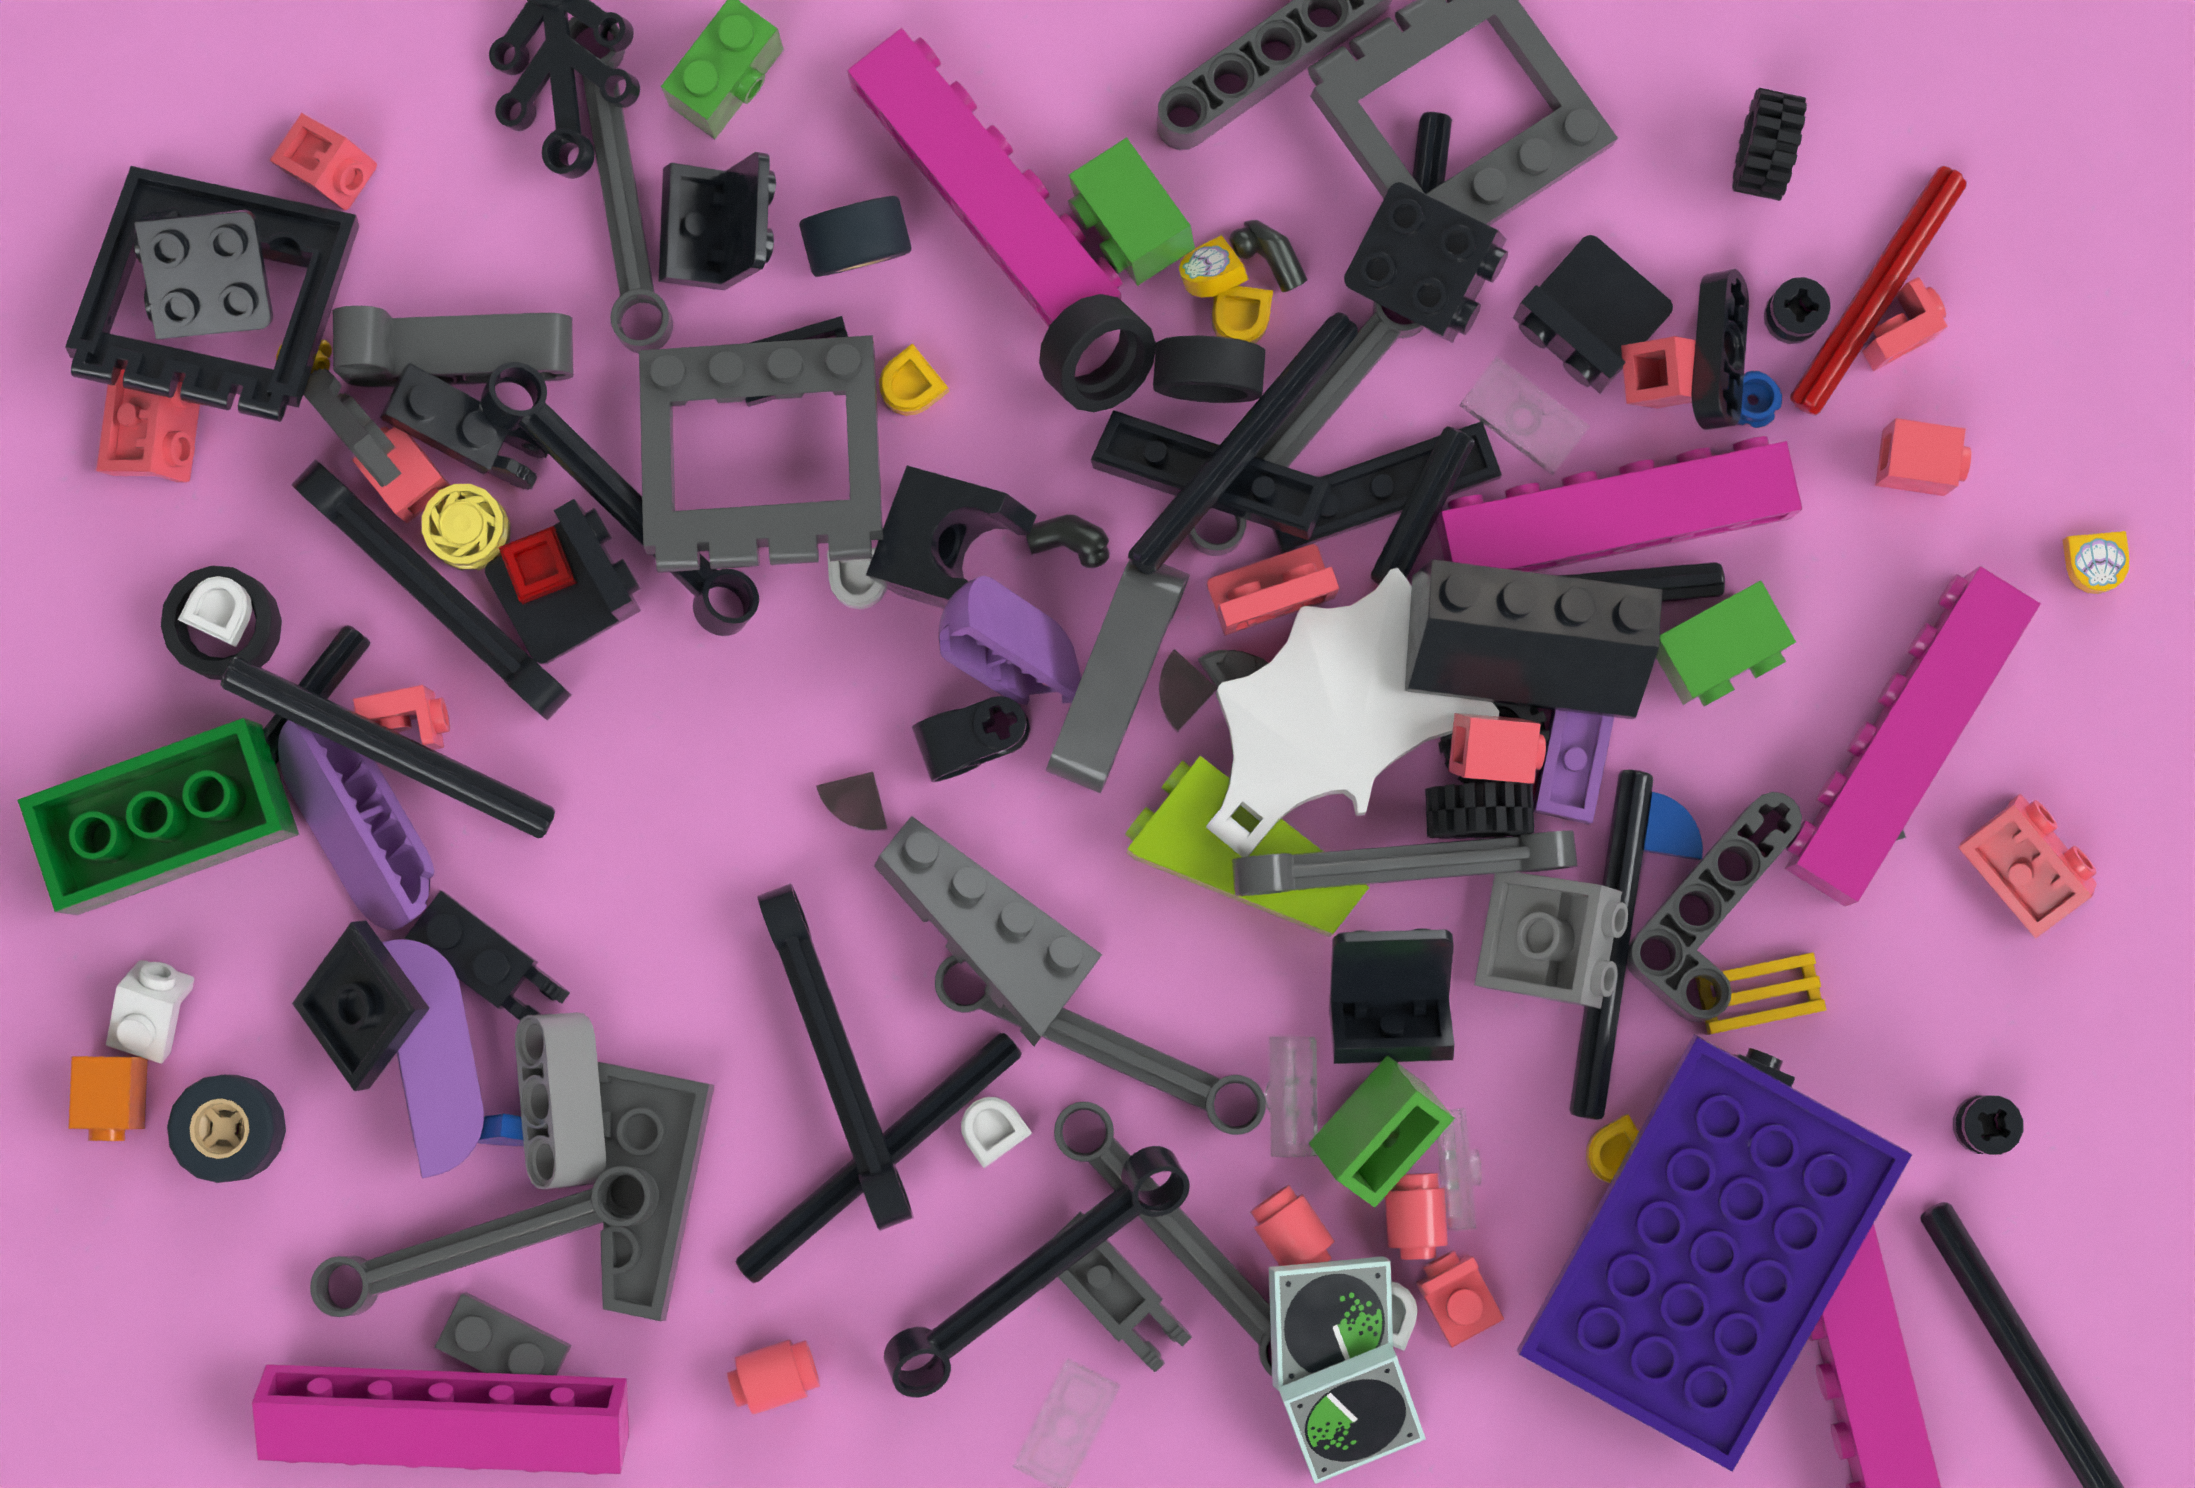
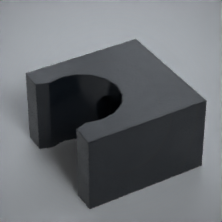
(932, 529)

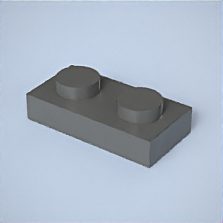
(499, 1341)

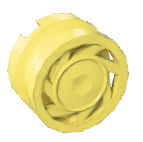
(465, 526)

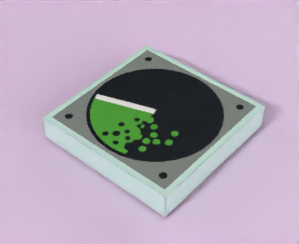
(1327, 1314)
(1352, 1413)

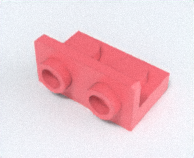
(147, 434)
(1271, 588)
(2030, 865)

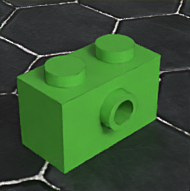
(723, 67)
(1131, 213)
(1724, 643)
(1381, 1131)

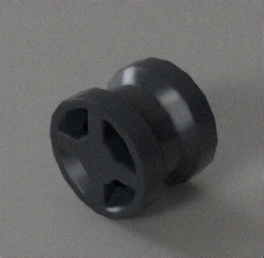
(1792, 322)
(1976, 1119)

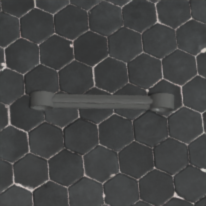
(622, 206)
(1321, 403)
(1403, 863)
(1124, 1056)
(1181, 1237)
(482, 1242)

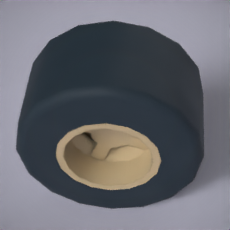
(855, 236)
(205, 1128)

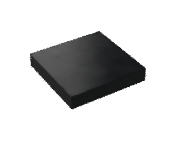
(360, 1005)

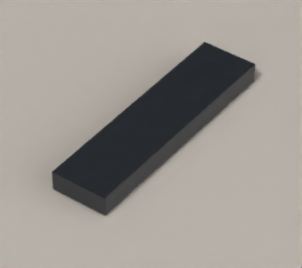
(1170, 458)
(1384, 485)

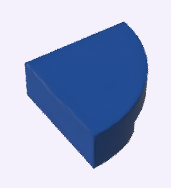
(1671, 830)
(502, 1130)

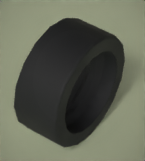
(1075, 331)
(1209, 369)
(177, 636)

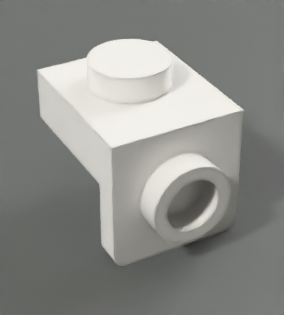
(148, 1010)

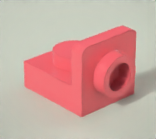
(324, 161)
(1902, 336)
(399, 707)
(1458, 1297)

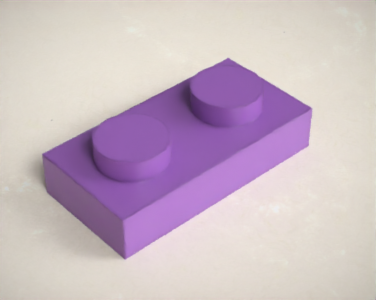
(1573, 766)

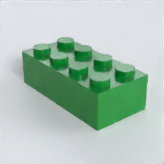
(158, 817)

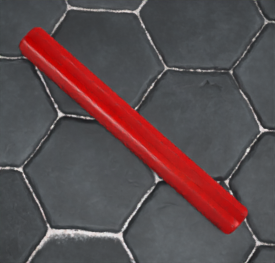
(1878, 290)

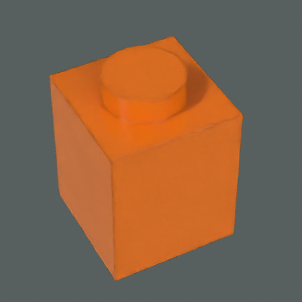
(107, 1096)

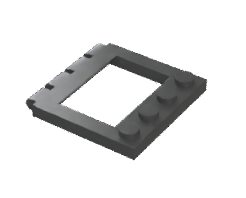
(1507, 174)
(789, 530)

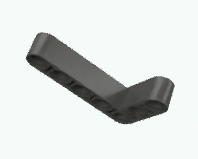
(1259, 73)

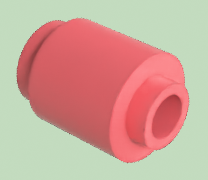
(1416, 1216)
(1292, 1229)
(773, 1376)

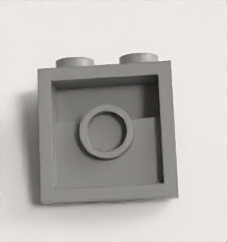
(1551, 938)

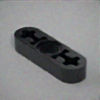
(1720, 349)

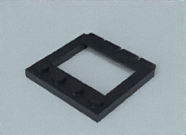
(288, 234)

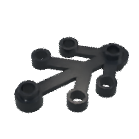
(557, 61)

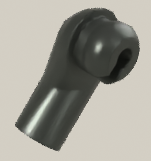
(1274, 248)
(1074, 534)

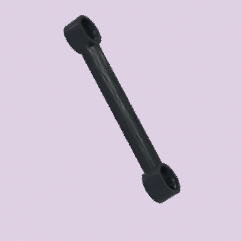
(609, 489)
(431, 590)
(876, 1169)
(1036, 1271)

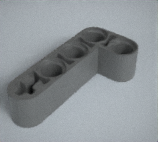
(459, 350)
(1116, 674)
(1720, 897)

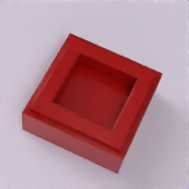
(537, 565)

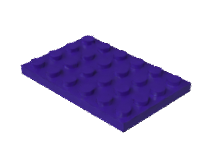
(1713, 1252)

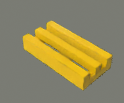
(1810, 983)

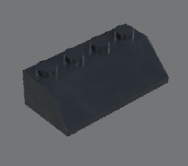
(1531, 639)

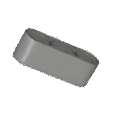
(560, 1100)

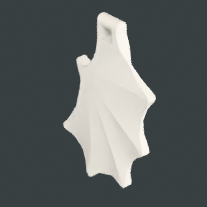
(1328, 713)

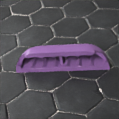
(1007, 643)
(358, 826)
(438, 1064)

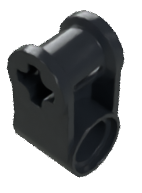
(959, 737)

